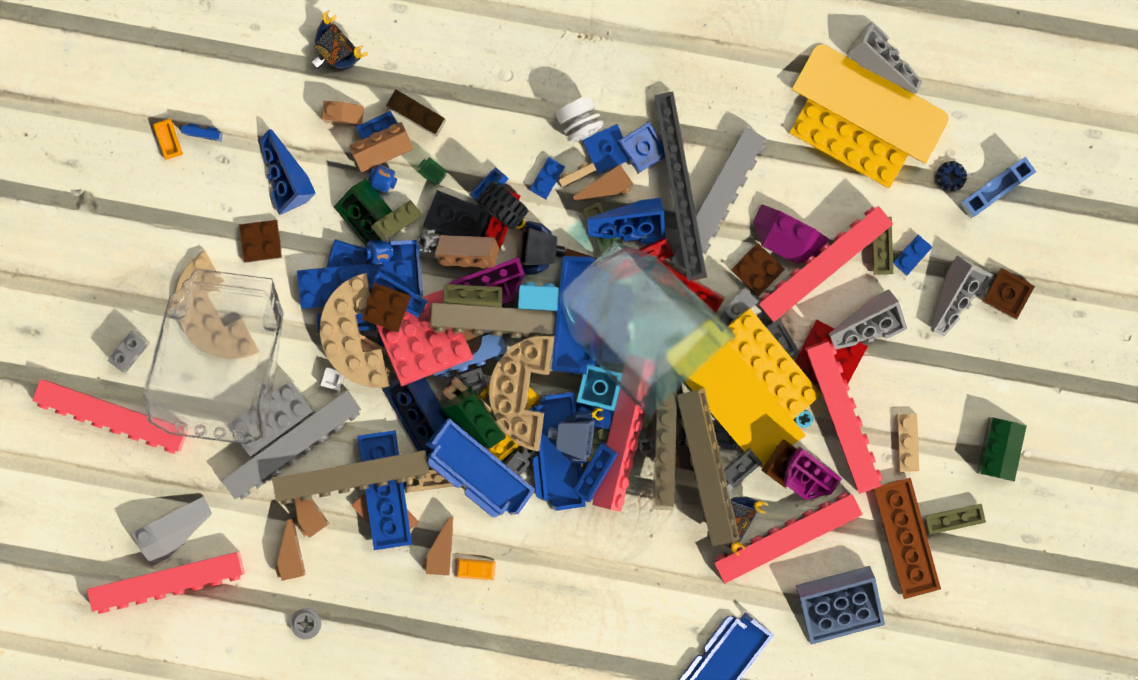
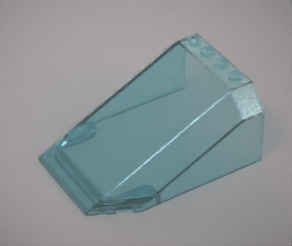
(641, 324)

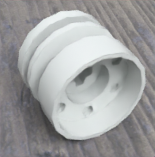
(579, 118)

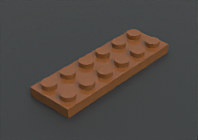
(907, 538)

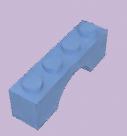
(997, 187)
(490, 348)

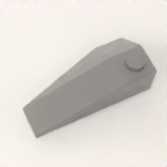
(876, 55)
(960, 287)
(875, 319)
(165, 535)

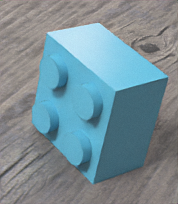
(538, 297)
(598, 389)

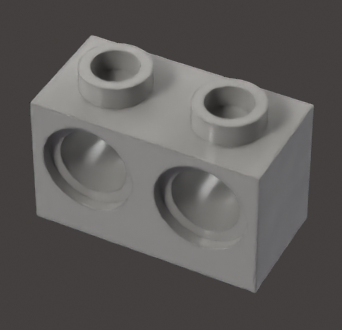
(128, 351)

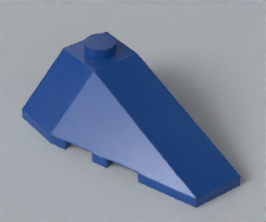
(288, 179)
(635, 221)

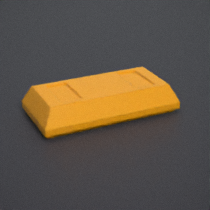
(168, 139)
(475, 569)

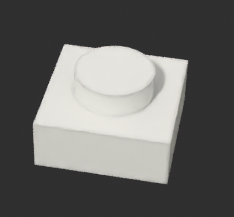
(332, 379)

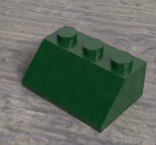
(361, 209)
(474, 418)
(1001, 449)

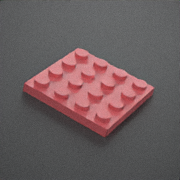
(420, 351)

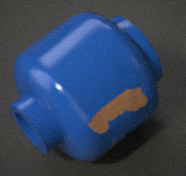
(382, 178)
(378, 252)

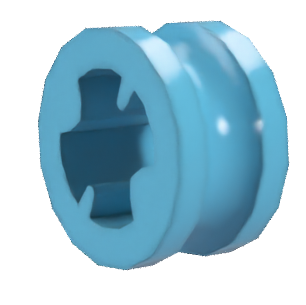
(806, 424)

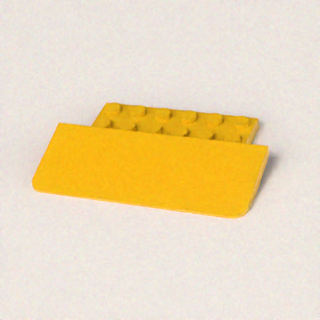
(863, 117)
(755, 388)

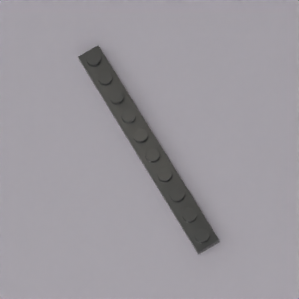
(680, 186)

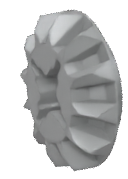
(300, 616)

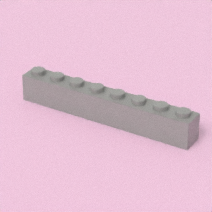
(725, 189)
(291, 445)

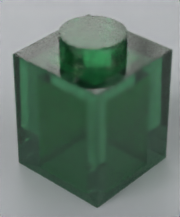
(432, 171)

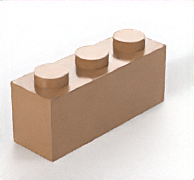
(381, 147)
(467, 251)

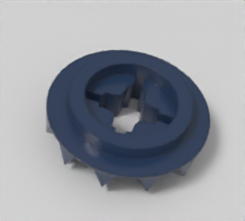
(944, 181)

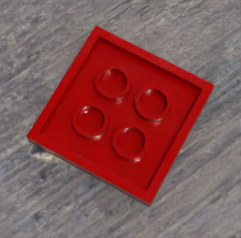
(848, 357)

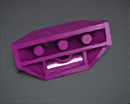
(787, 235)
(505, 275)
(809, 476)

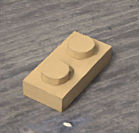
(569, 178)

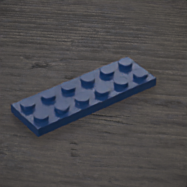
(320, 283)
(385, 503)

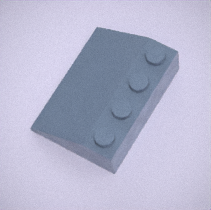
(840, 604)

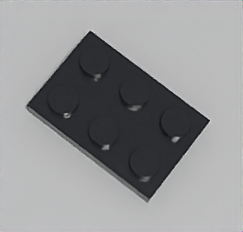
(455, 216)

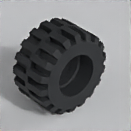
(502, 205)

